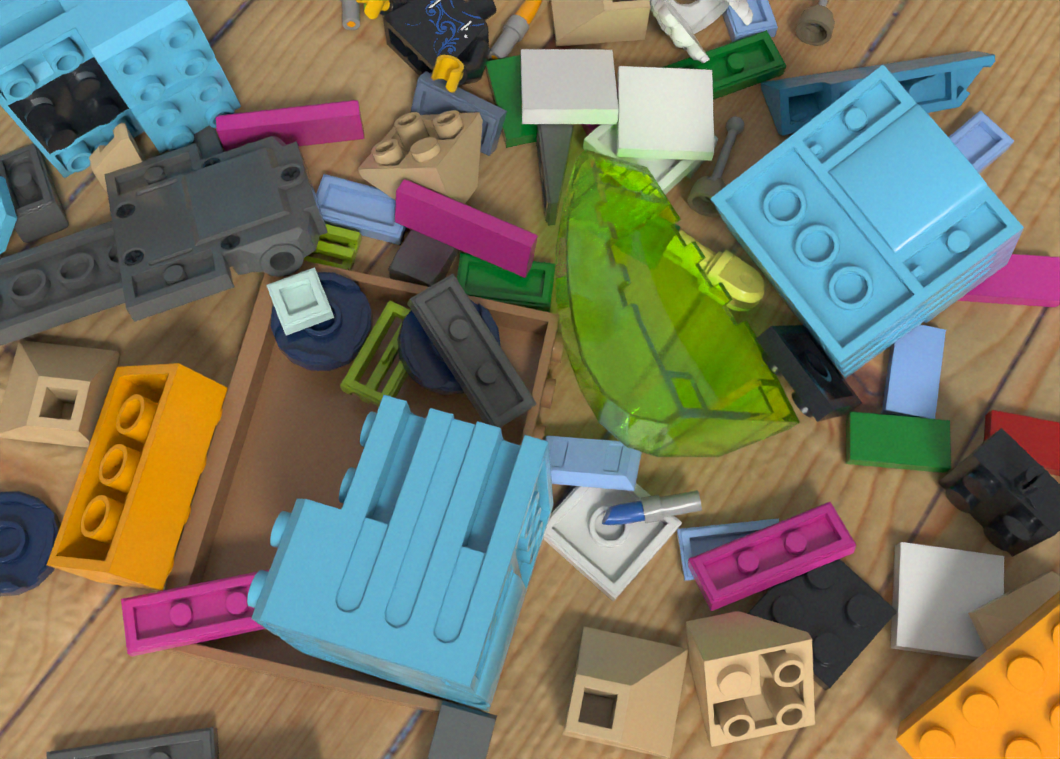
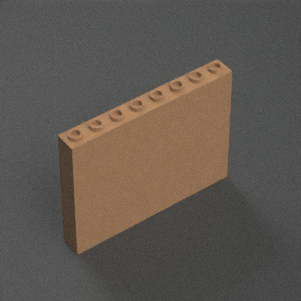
(294, 438)

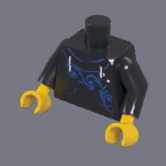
(438, 36)

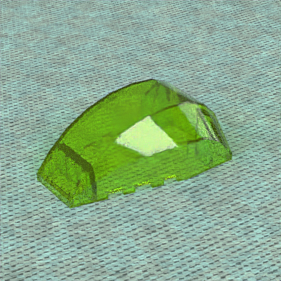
(650, 328)

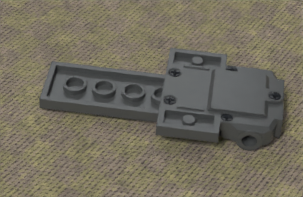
(169, 237)

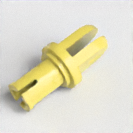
(737, 276)

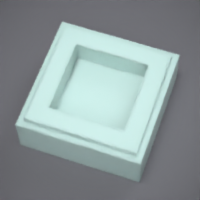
(300, 301)

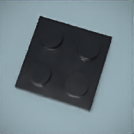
(815, 380)
(835, 611)

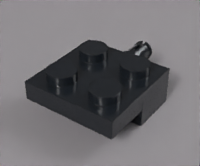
(1006, 494)

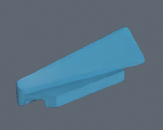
(932, 82)

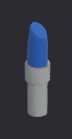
(653, 508)

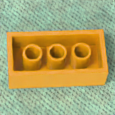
(139, 476)
(999, 703)

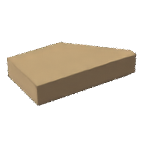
(118, 154)

